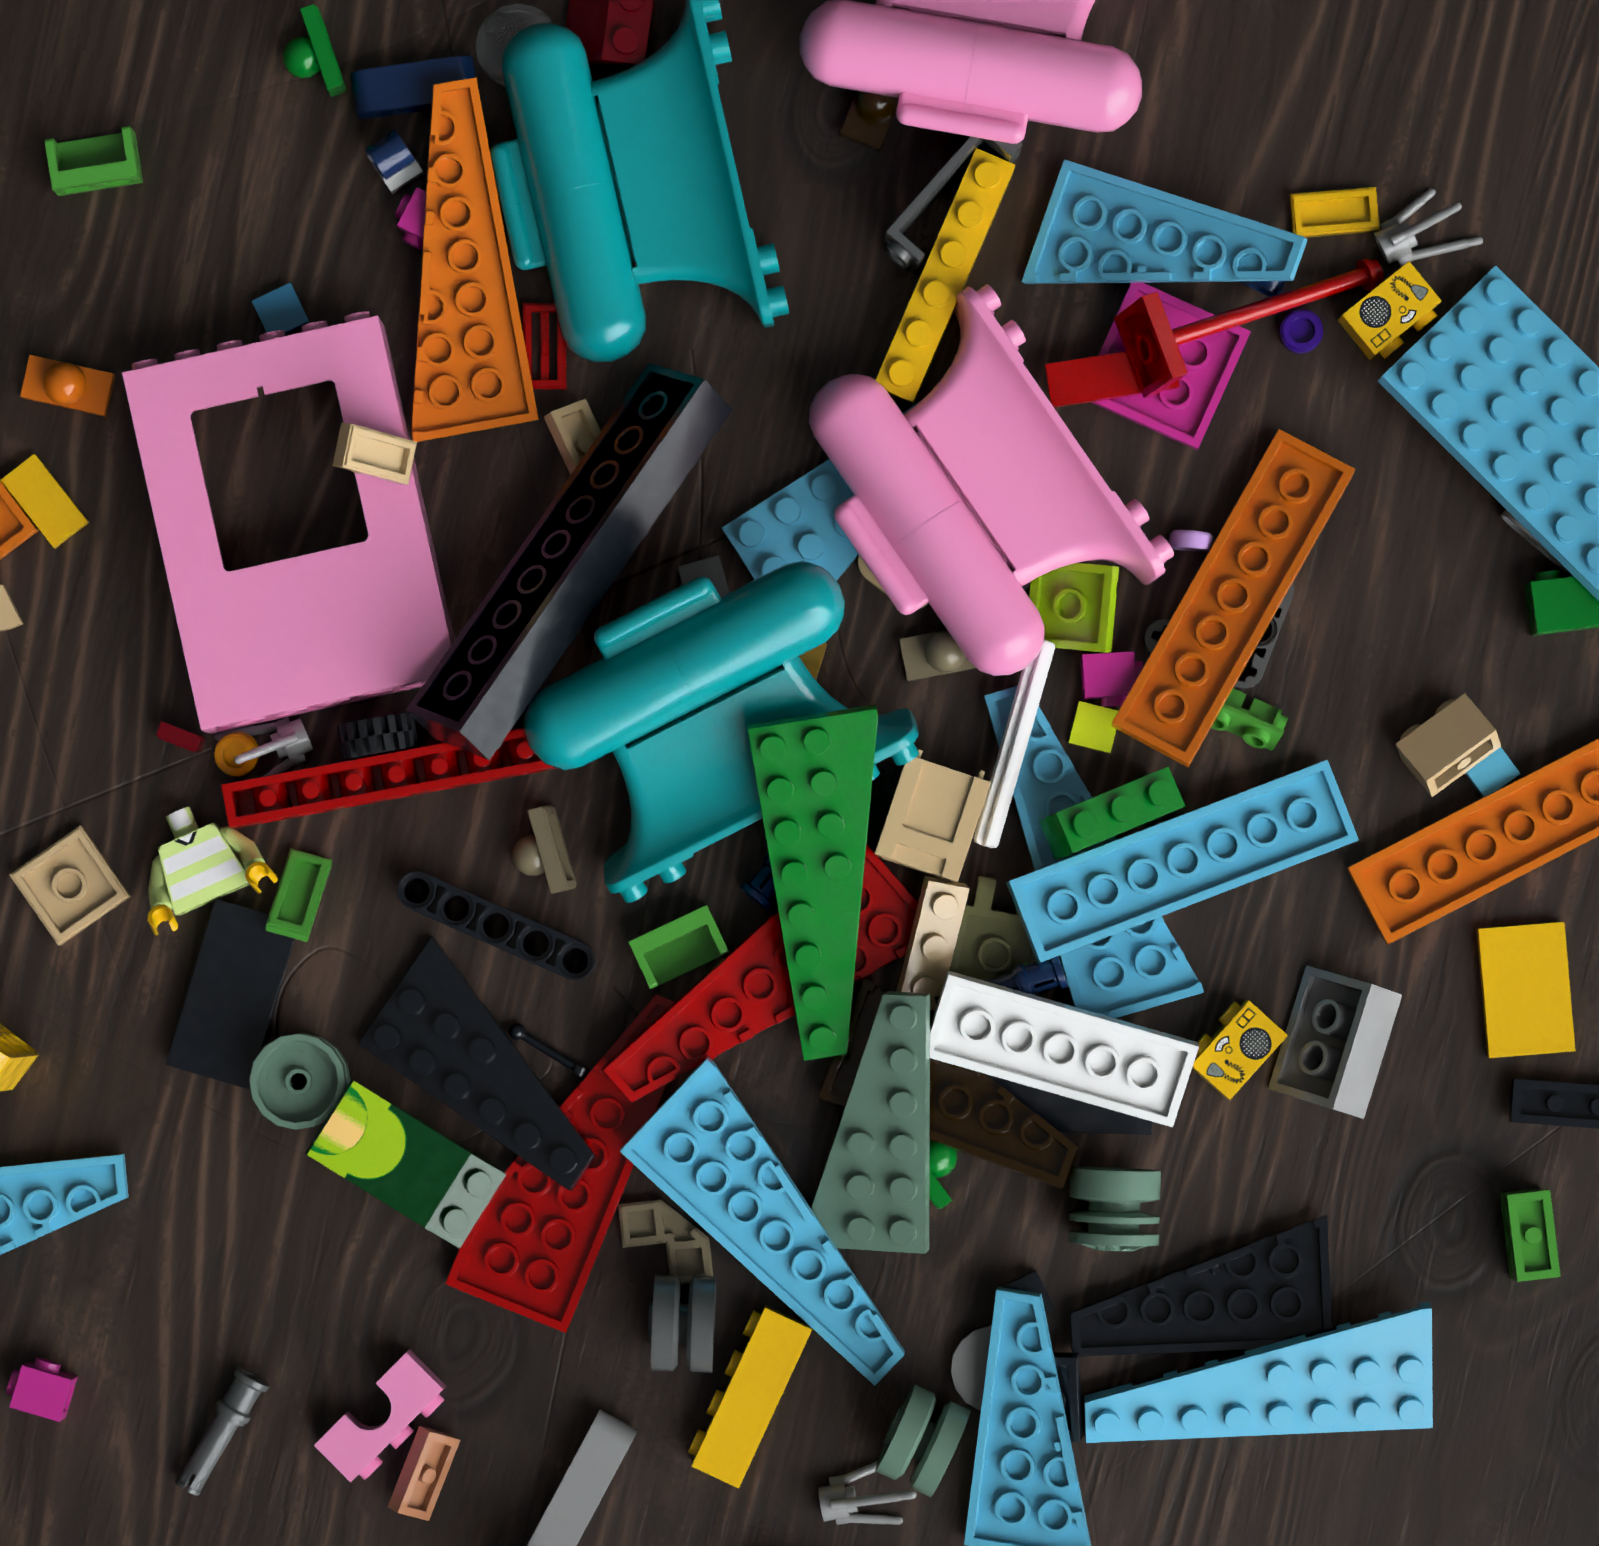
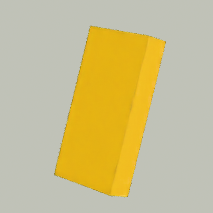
(1334, 212)
(44, 501)

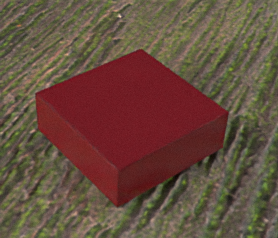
(181, 737)

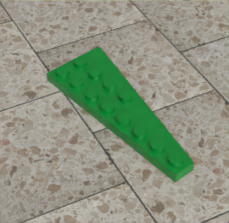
(815, 816)

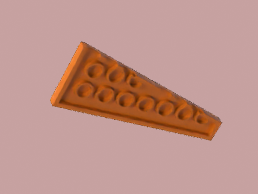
(469, 328)

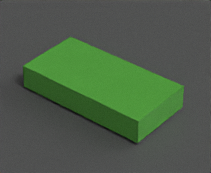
(298, 895)

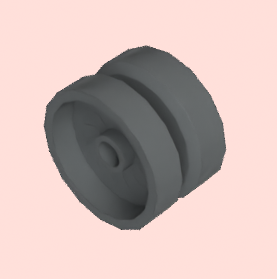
(682, 1323)

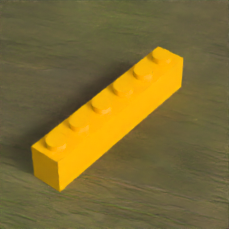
(944, 276)

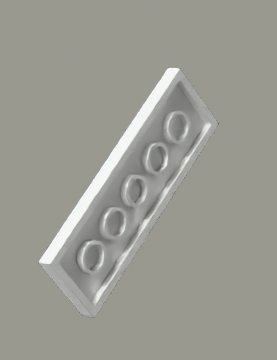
(1061, 1048)

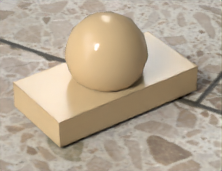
(374, 453)

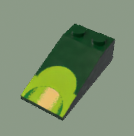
(406, 1163)

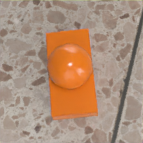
(67, 385)

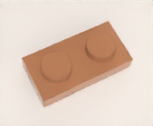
(424, 1473)

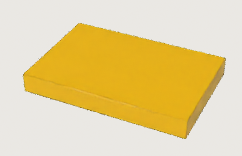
(1525, 990)

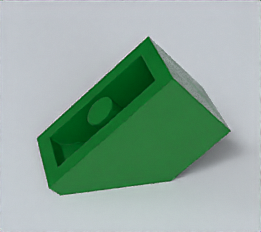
(1559, 604)

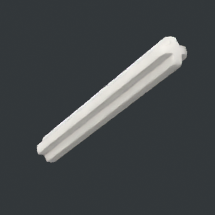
(1013, 748)

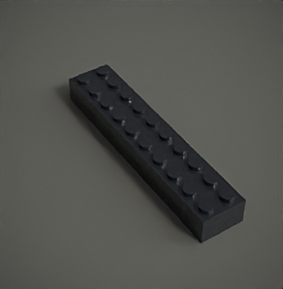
(569, 560)

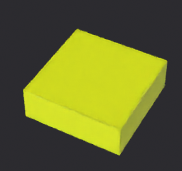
(1093, 727)

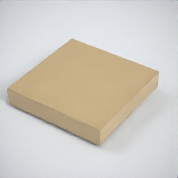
(70, 885)

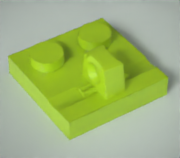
(1077, 605)

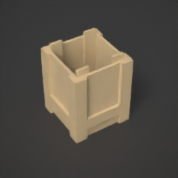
(932, 818)

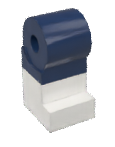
(394, 161)

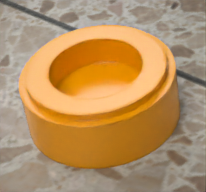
(231, 746)

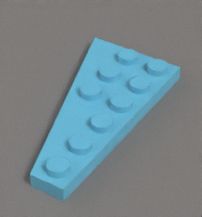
(796, 526)

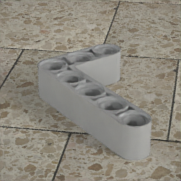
(584, 1482)

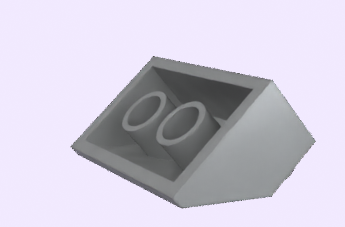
(1335, 1041)

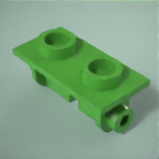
(1258, 726)

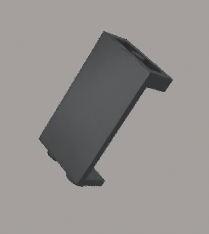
(902, 250)

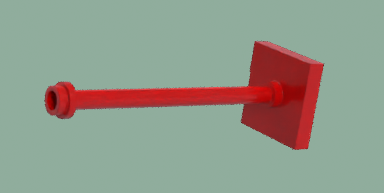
(1154, 345)

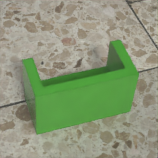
(94, 163)
(678, 947)
(1530, 1234)

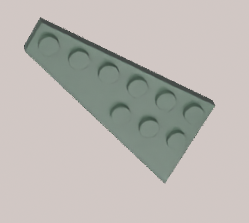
(880, 1159)

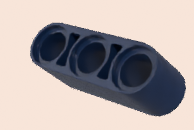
(405, 86)

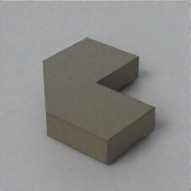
(659, 1223)

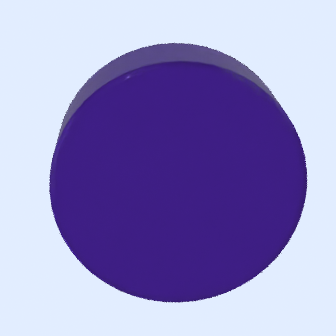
(1301, 331)

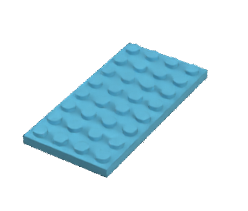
(1515, 412)

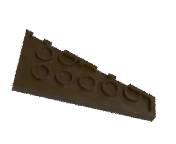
(965, 1108)

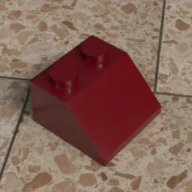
(612, 31)

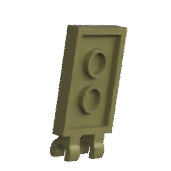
(989, 938)

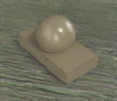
(932, 656)
(545, 851)

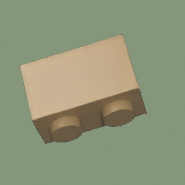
(1447, 744)

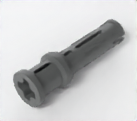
(231, 1412)

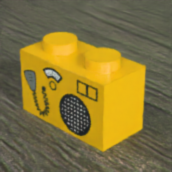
(1390, 311)
(1237, 1048)

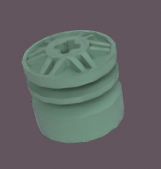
(1114, 1207)

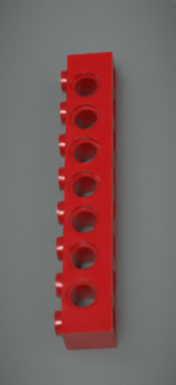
(373, 780)

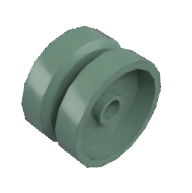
(275, 1090)
(919, 1439)

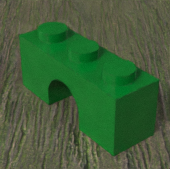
(1112, 813)

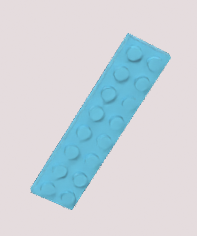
(1182, 861)

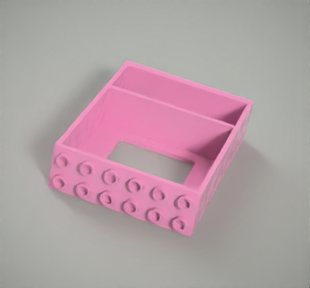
(311, 624)

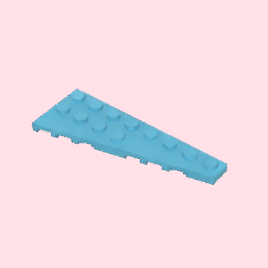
(732, 1184)
(1330, 1382)

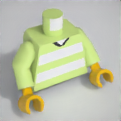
(200, 868)

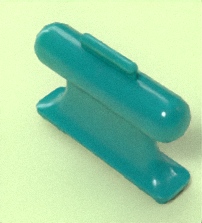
(625, 181)
(678, 706)

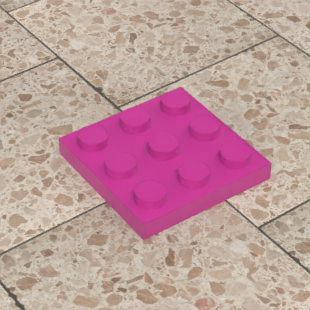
(1210, 361)

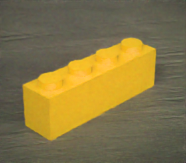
(751, 1396)

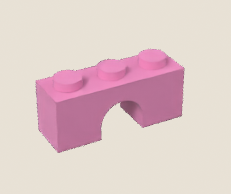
(356, 1446)

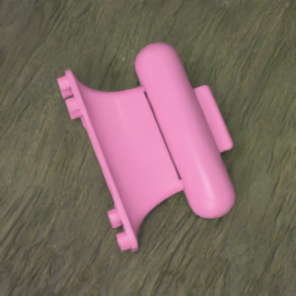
(975, 63)
(975, 492)

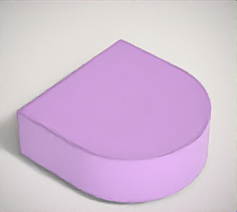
(1190, 540)

